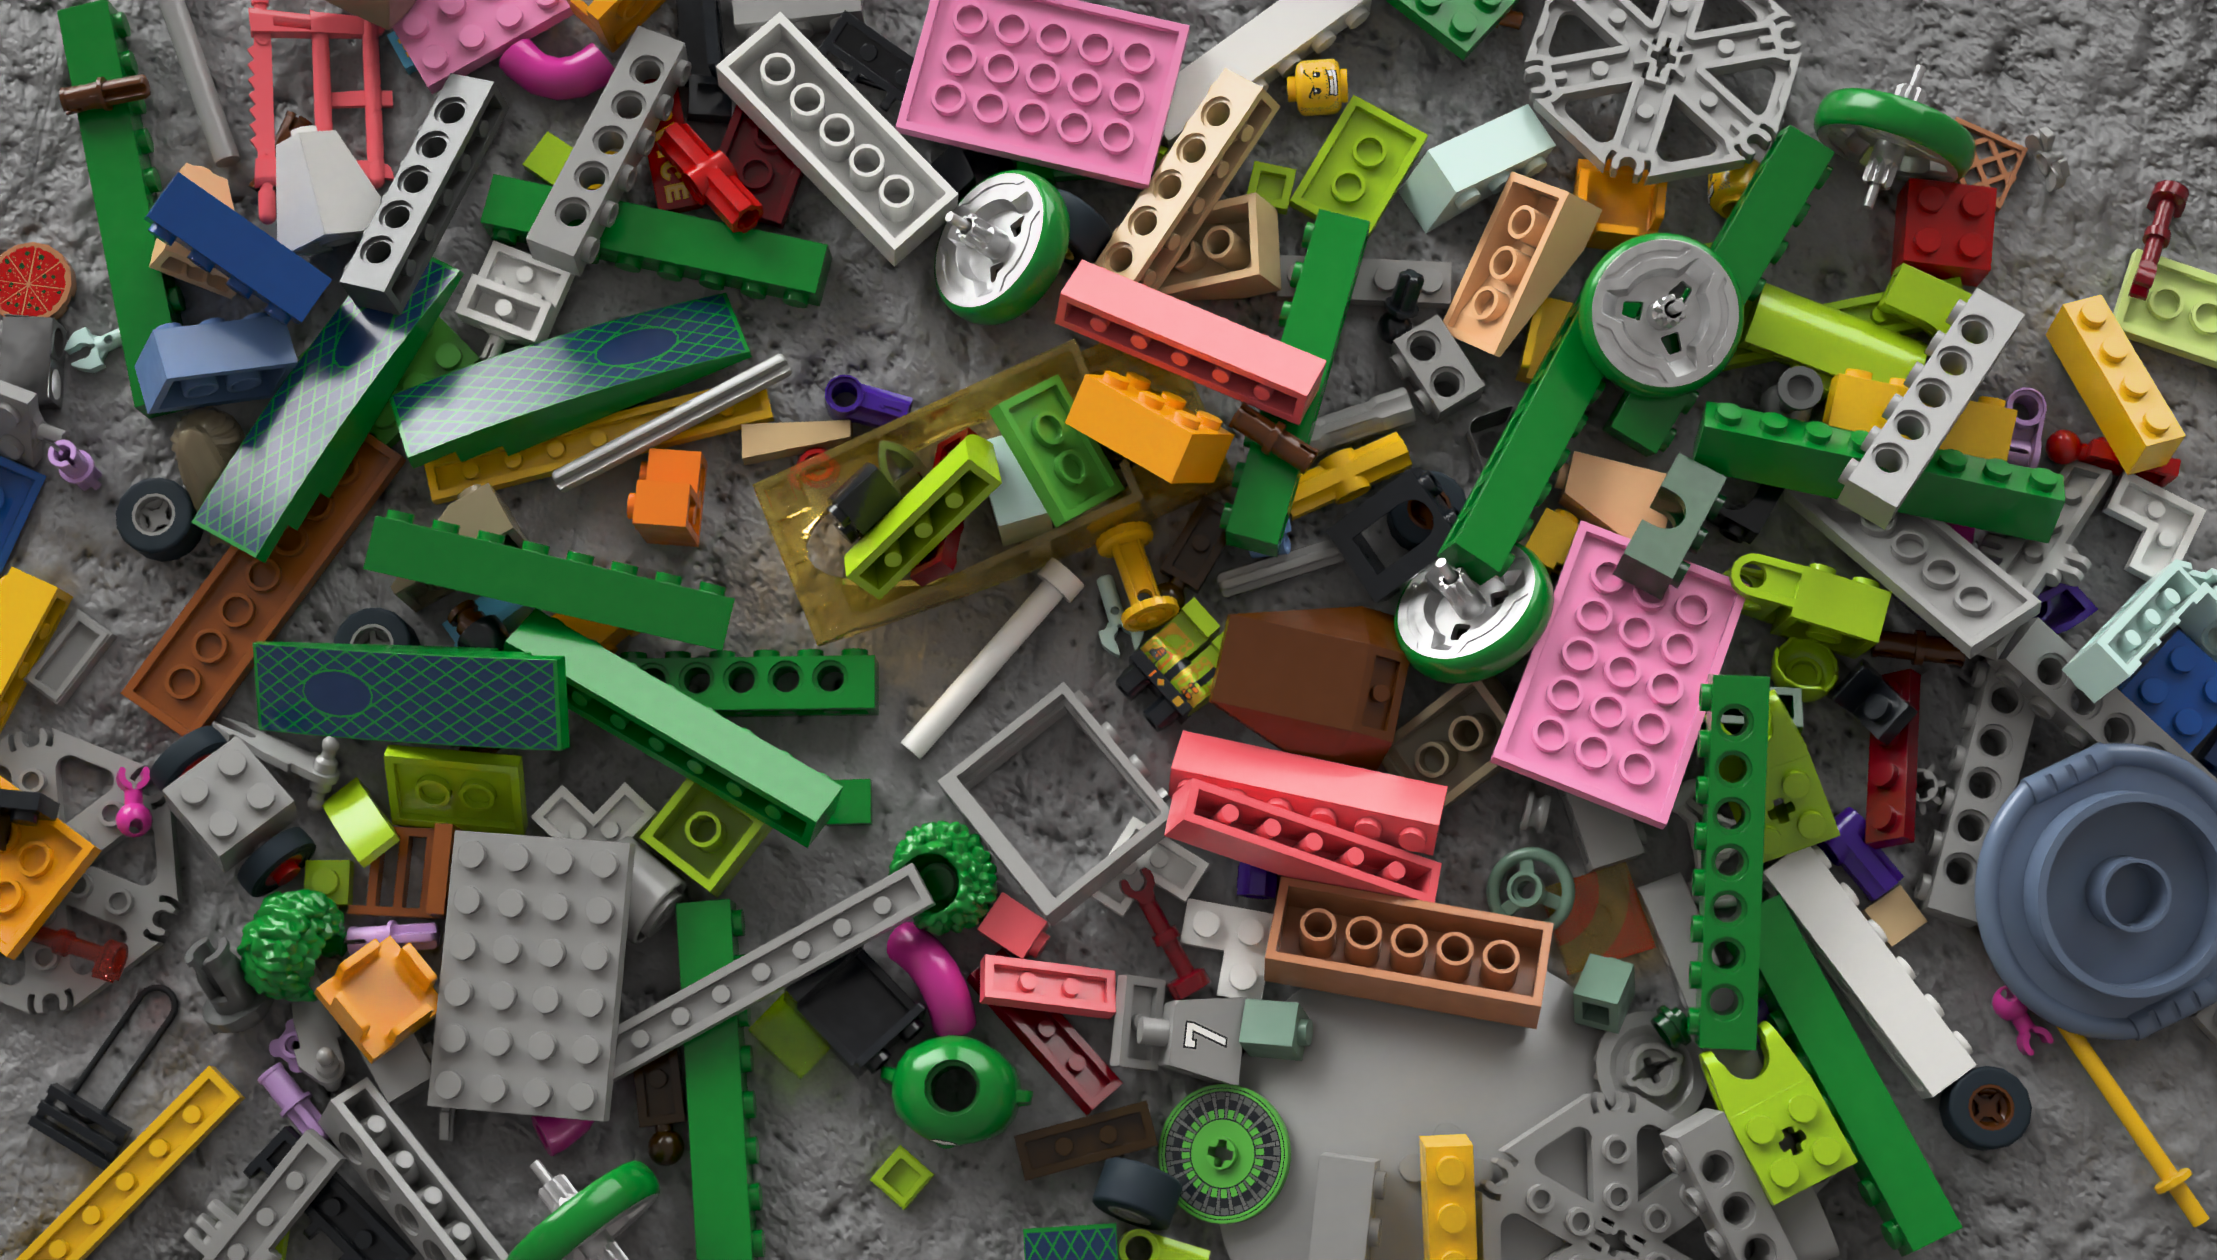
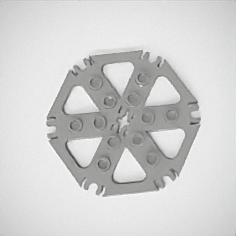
(1649, 98)
(97, 891)
(1610, 1186)

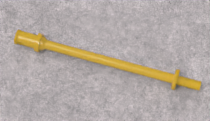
(2171, 1179)

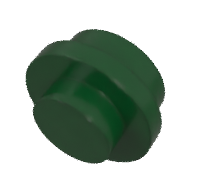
(1671, 1026)

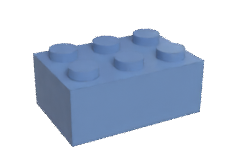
(214, 362)

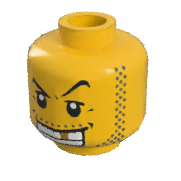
(1318, 87)
(1728, 186)

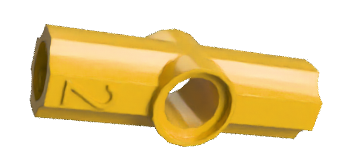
(1350, 474)

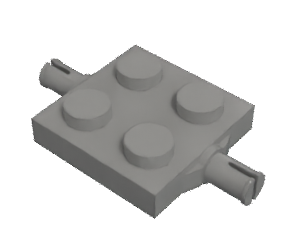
(23, 426)

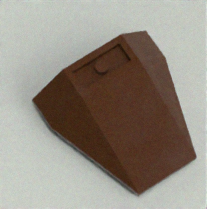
(1314, 681)

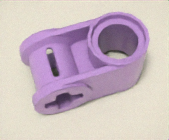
(2027, 434)

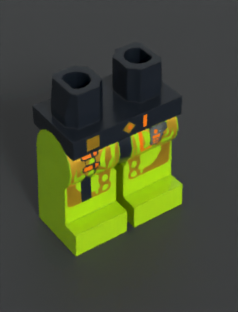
(1166, 666)

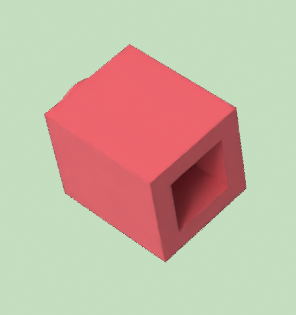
(1015, 928)

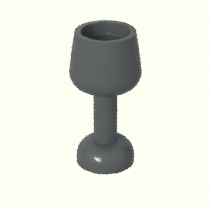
(1794, 394)

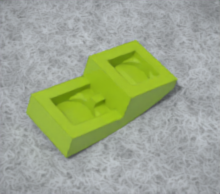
(360, 822)

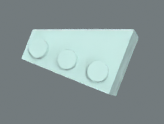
(1475, 166)

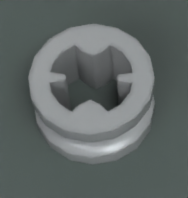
(1535, 812)

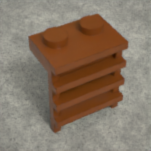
(434, 881)

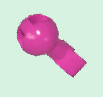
(133, 812)
(2013, 1010)

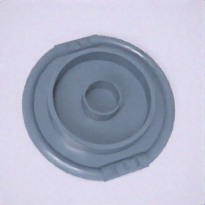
(2105, 891)

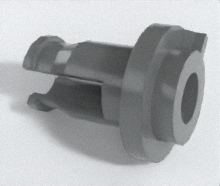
(231, 1001)

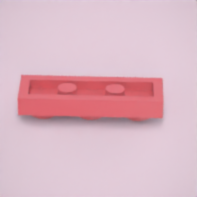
(1047, 986)

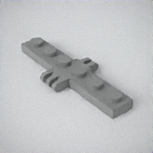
(2055, 562)
(272, 1208)

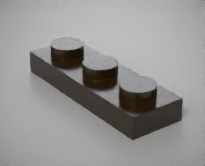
(1085, 1140)

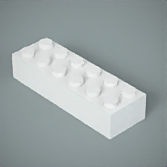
(837, 138)

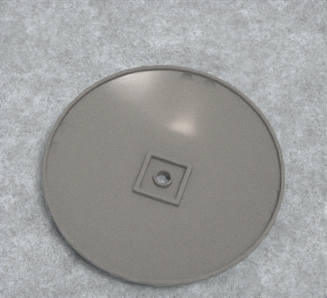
(1408, 1072)

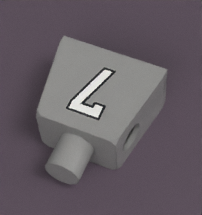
(1198, 1038)

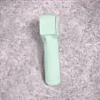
(100, 347)
(1114, 611)

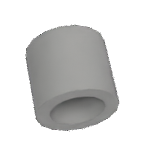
(653, 894)

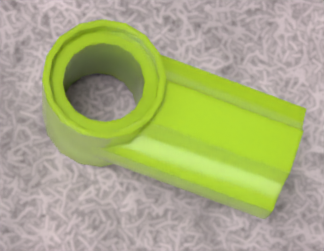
(1163, 1247)

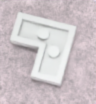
(2161, 516)
(617, 818)
(1172, 866)
(1237, 933)

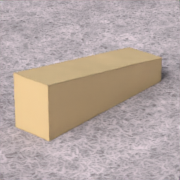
(781, 440)

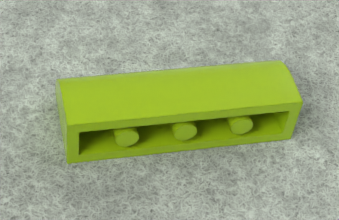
(1824, 338)
(924, 516)

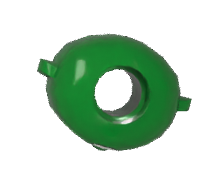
(995, 1099)

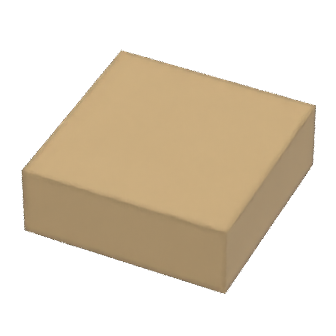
(1895, 915)

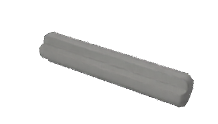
(1279, 569)

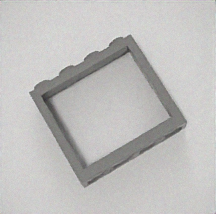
(1009, 742)

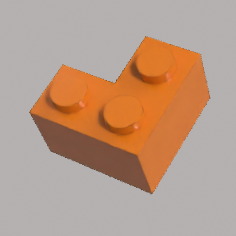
(669, 497)

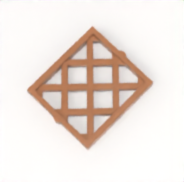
(1992, 138)

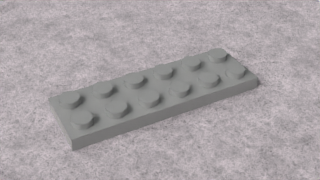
(1927, 570)

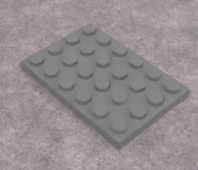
(531, 975)

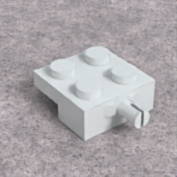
(513, 298)

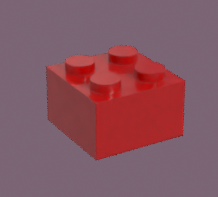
(1945, 229)

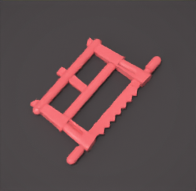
(319, 28)

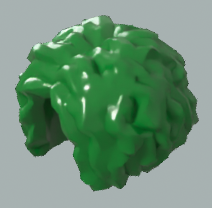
(954, 872)
(286, 941)

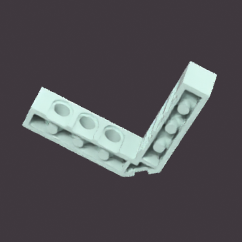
(2166, 600)

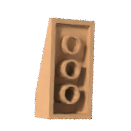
(1518, 261)

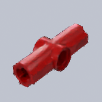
(710, 177)

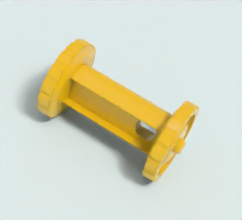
(1127, 546)

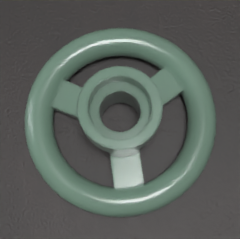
(1527, 875)

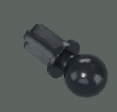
(1401, 306)

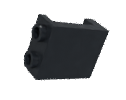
(856, 1010)

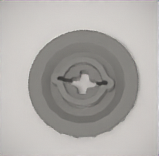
(1620, 1057)

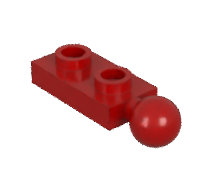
(2065, 447)

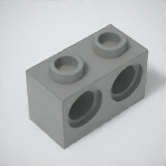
(1446, 365)

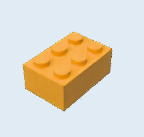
(1150, 427)

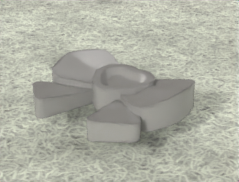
(2051, 164)

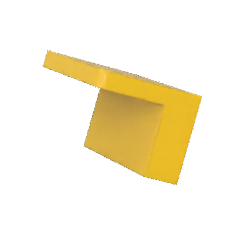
(1539, 336)

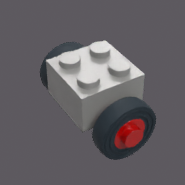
(233, 808)

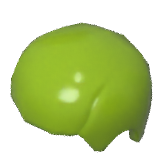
(1805, 665)

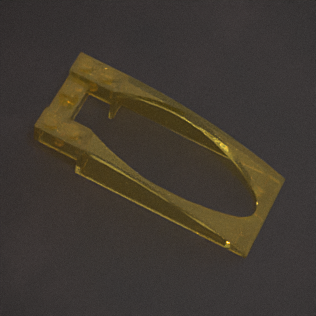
(798, 496)

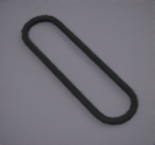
(174, 1009)

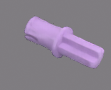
(75, 465)
(421, 935)
(292, 1099)

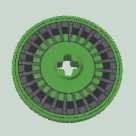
(1259, 1148)

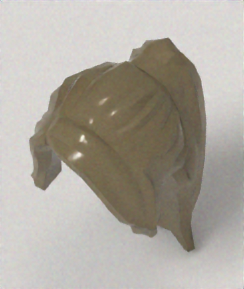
(203, 448)

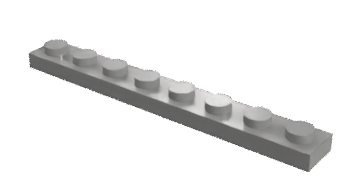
(770, 969)

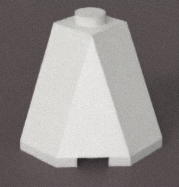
(320, 192)

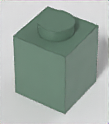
(1604, 993)
(1275, 1029)

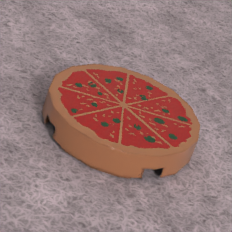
(35, 281)

